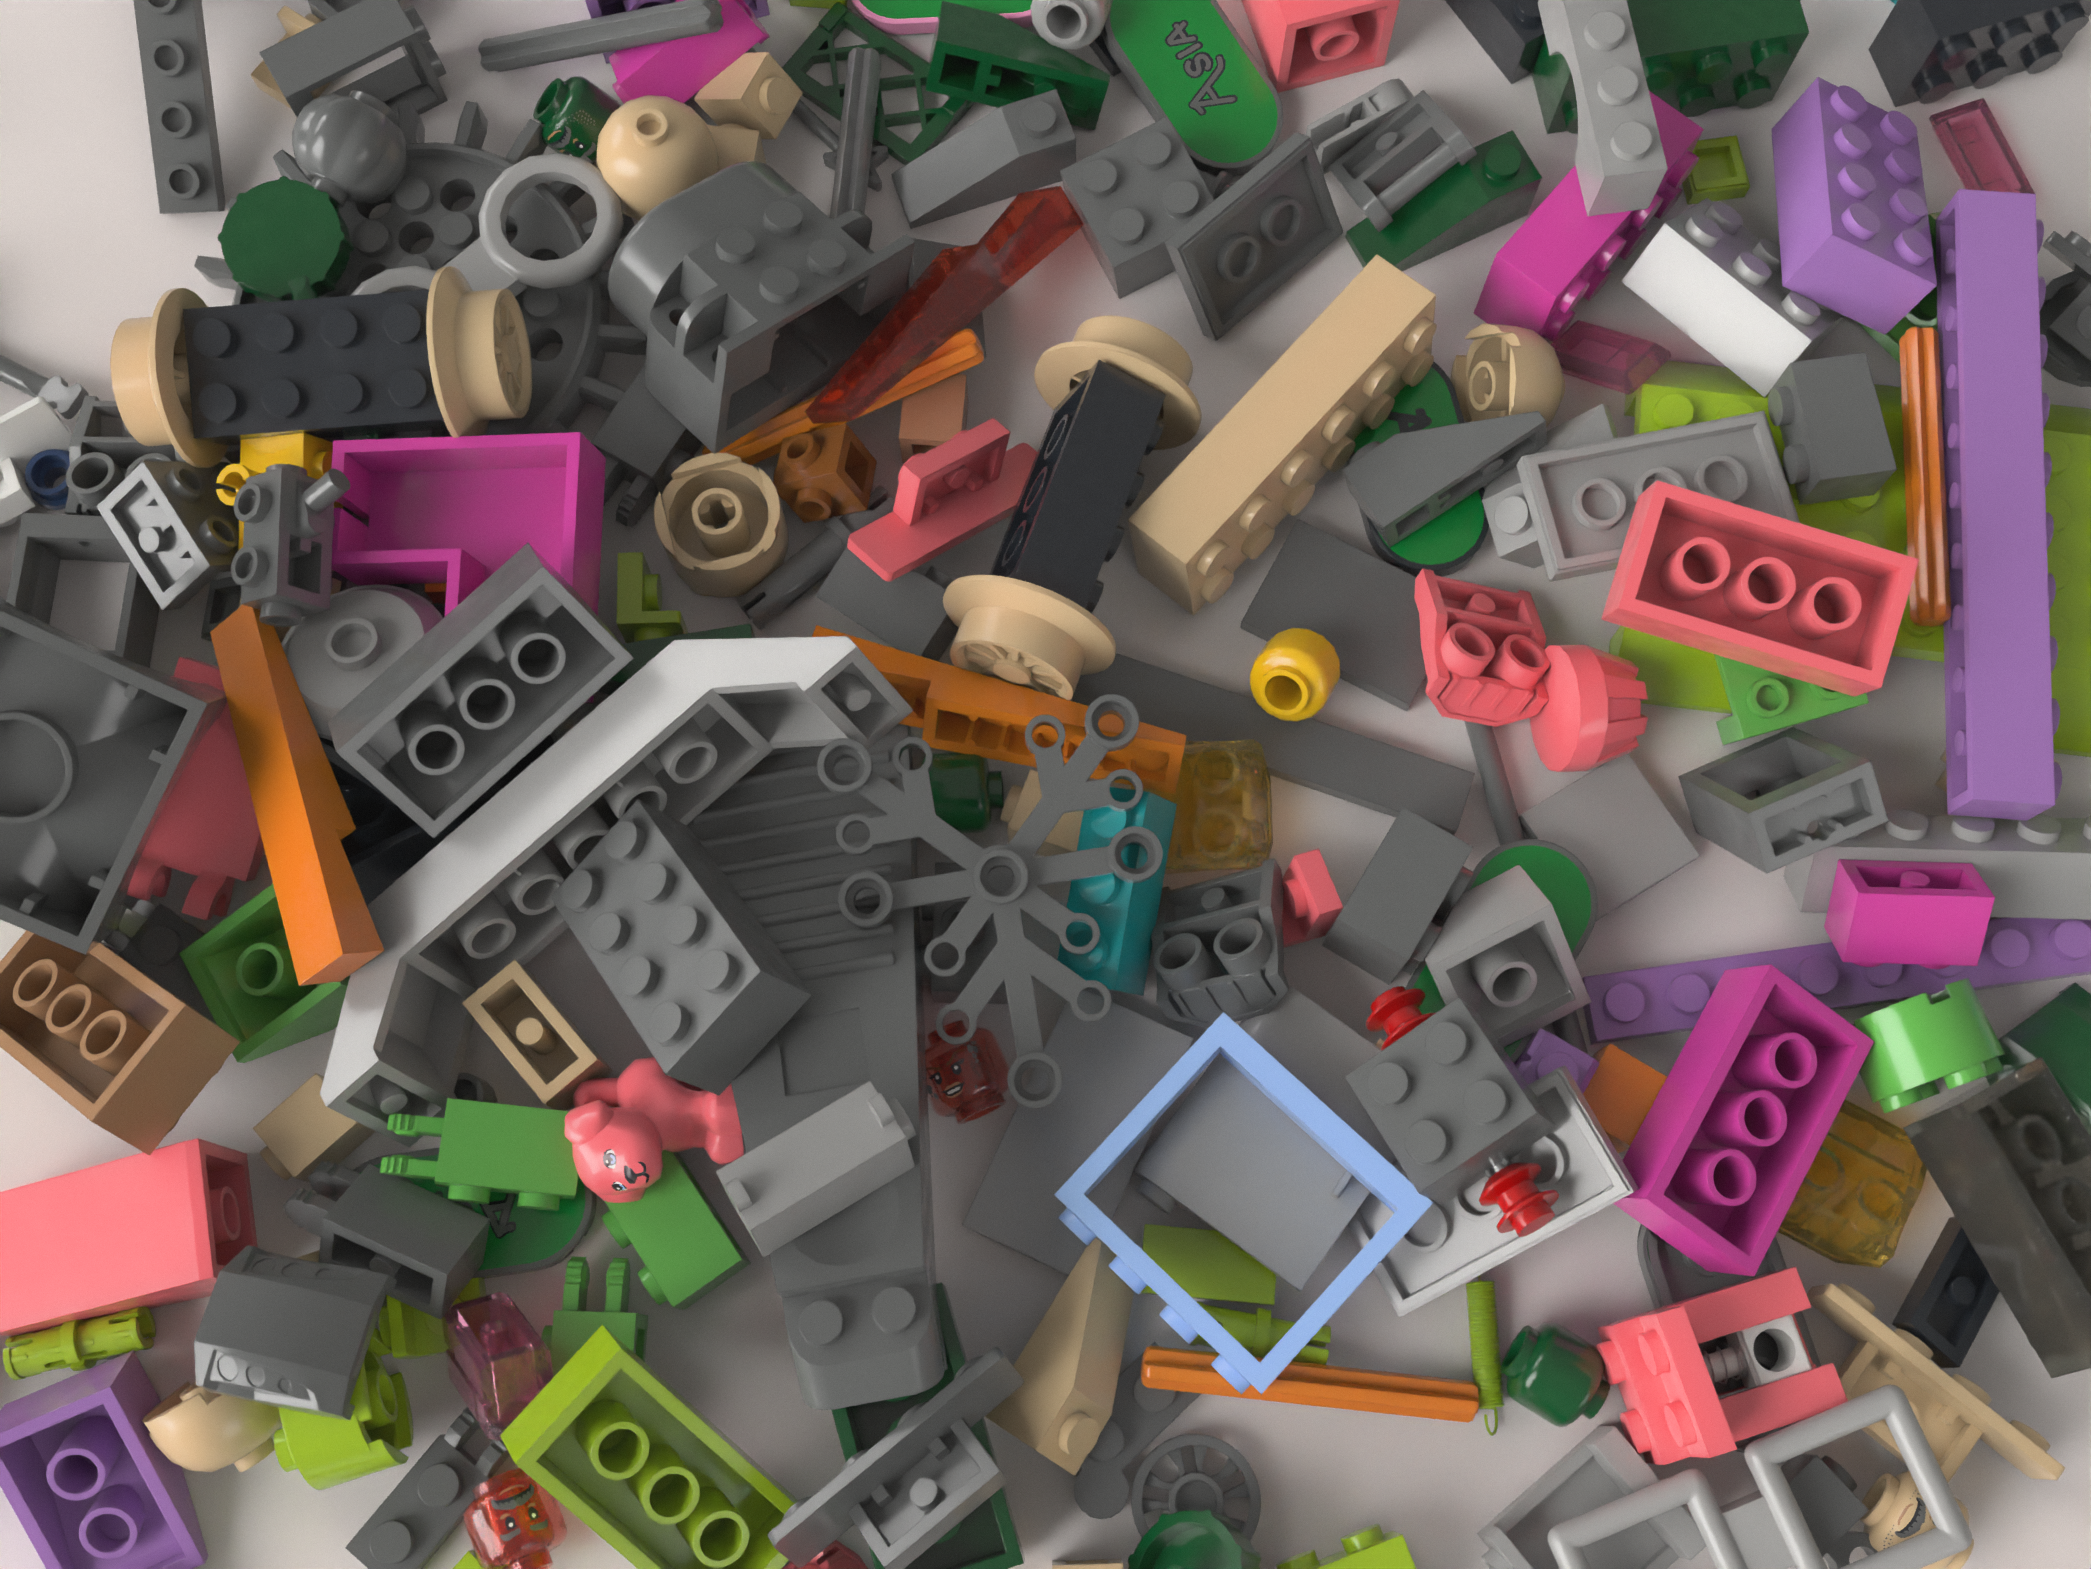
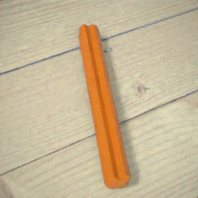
(954, 356)
(1925, 476)
(1319, 1386)

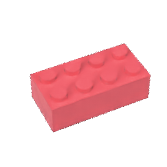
(1760, 589)

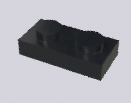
(1948, 1298)

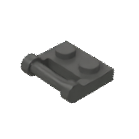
(1394, 148)

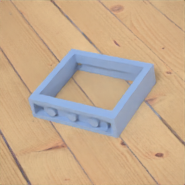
(1319, 1123)

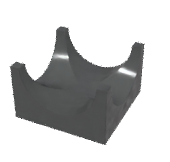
(83, 774)

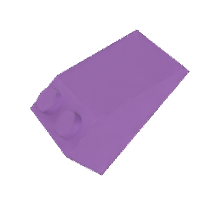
(92, 1477)

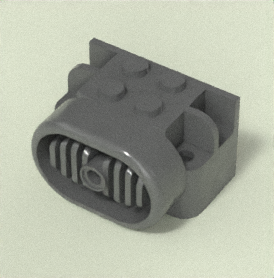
(750, 297)

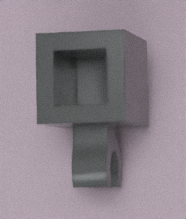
(1828, 1506)

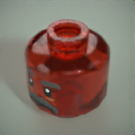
(514, 1523)

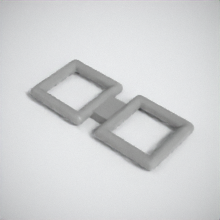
(1768, 1525)

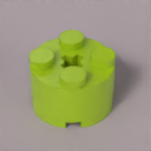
(342, 1450)

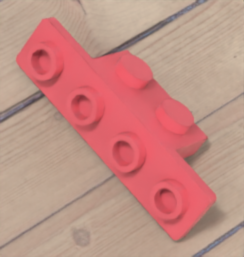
(946, 499)

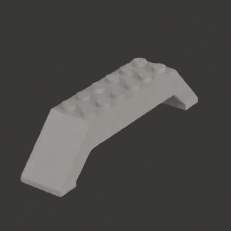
(484, 892)

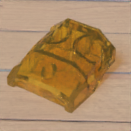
(1220, 808)
(1857, 1191)

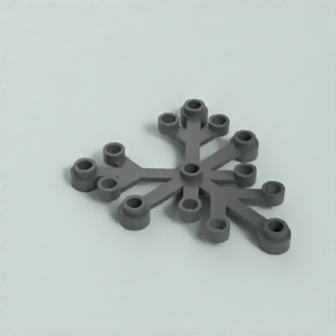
(1014, 956)

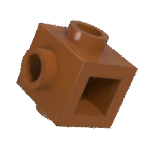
(824, 473)

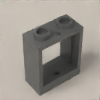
(352, 41)
(58, 537)
(1795, 783)

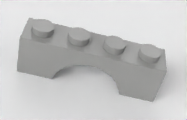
(1618, 135)

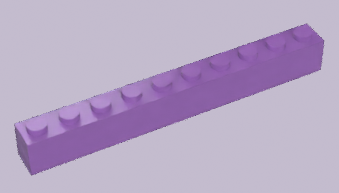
(1997, 517)

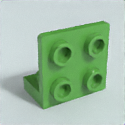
(1771, 701)

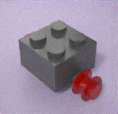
(1454, 1107)

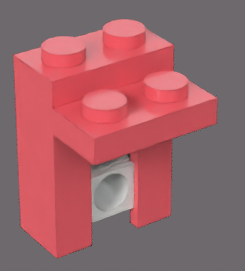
(1671, 1385)

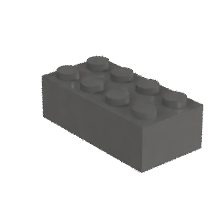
(679, 949)

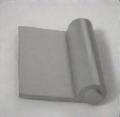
(1249, 1164)

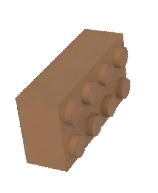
(107, 1037)

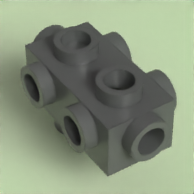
(287, 542)

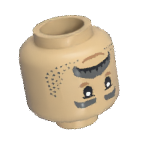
(1900, 1513)

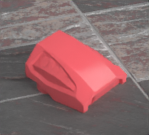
(1481, 650)

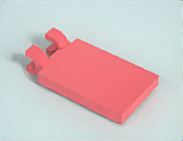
(207, 820)

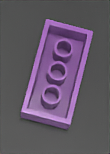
(1852, 206)

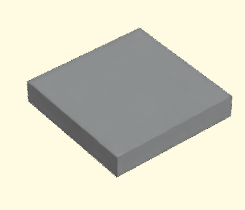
(1615, 830)

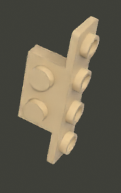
(1947, 1407)

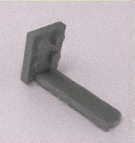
(180, 105)

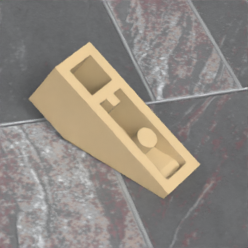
(1071, 1364)

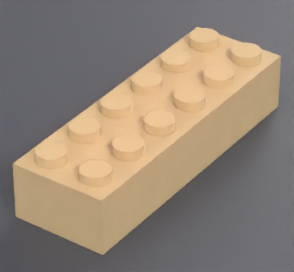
(1285, 436)

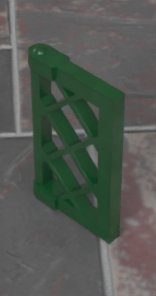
(829, 98)

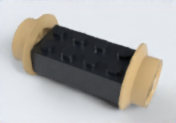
(321, 367)
(1113, 401)

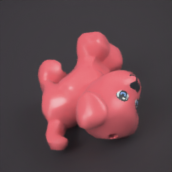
(650, 1112)

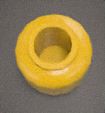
(1295, 674)

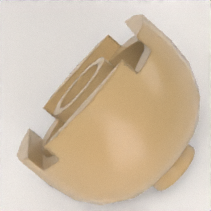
(654, 151)
(1507, 374)
(212, 1429)

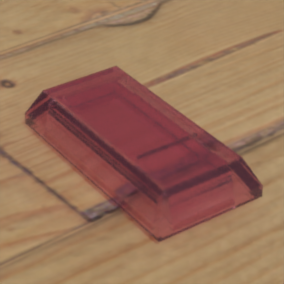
(1978, 149)
(1608, 356)

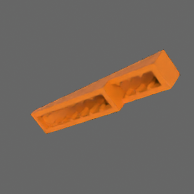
(990, 717)
(294, 804)

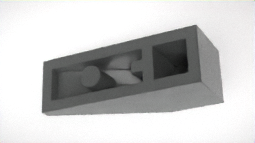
(989, 161)
(1433, 469)

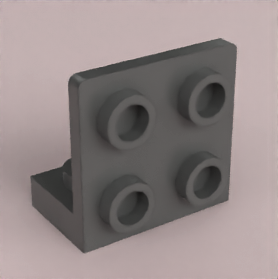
(173, 527)

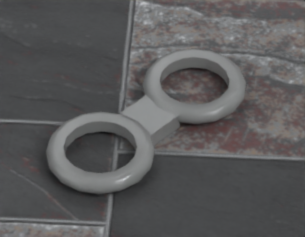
(494, 263)

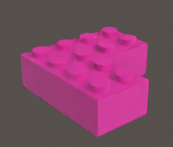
(466, 507)

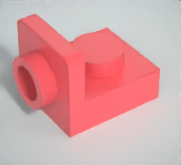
(1308, 899)

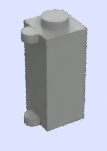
(819, 1166)

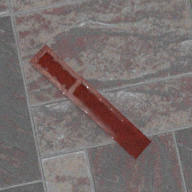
(946, 299)

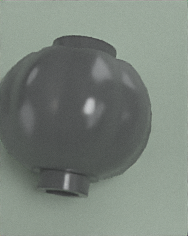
(350, 147)

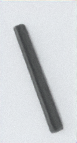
(601, 34)

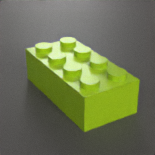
(646, 1466)

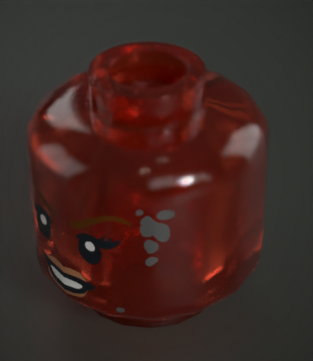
(967, 1077)

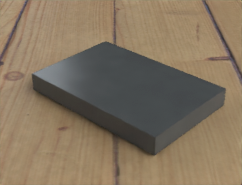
(1255, 236)
(1353, 602)

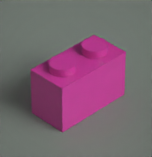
(1908, 913)

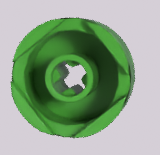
(1928, 1041)

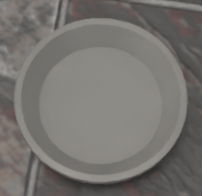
(353, 644)

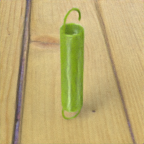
(1485, 1346)

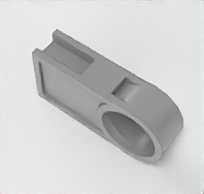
(1353, 121)

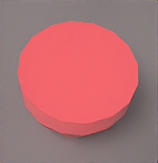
(1589, 710)

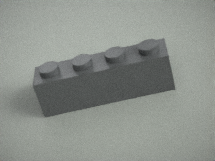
(478, 691)

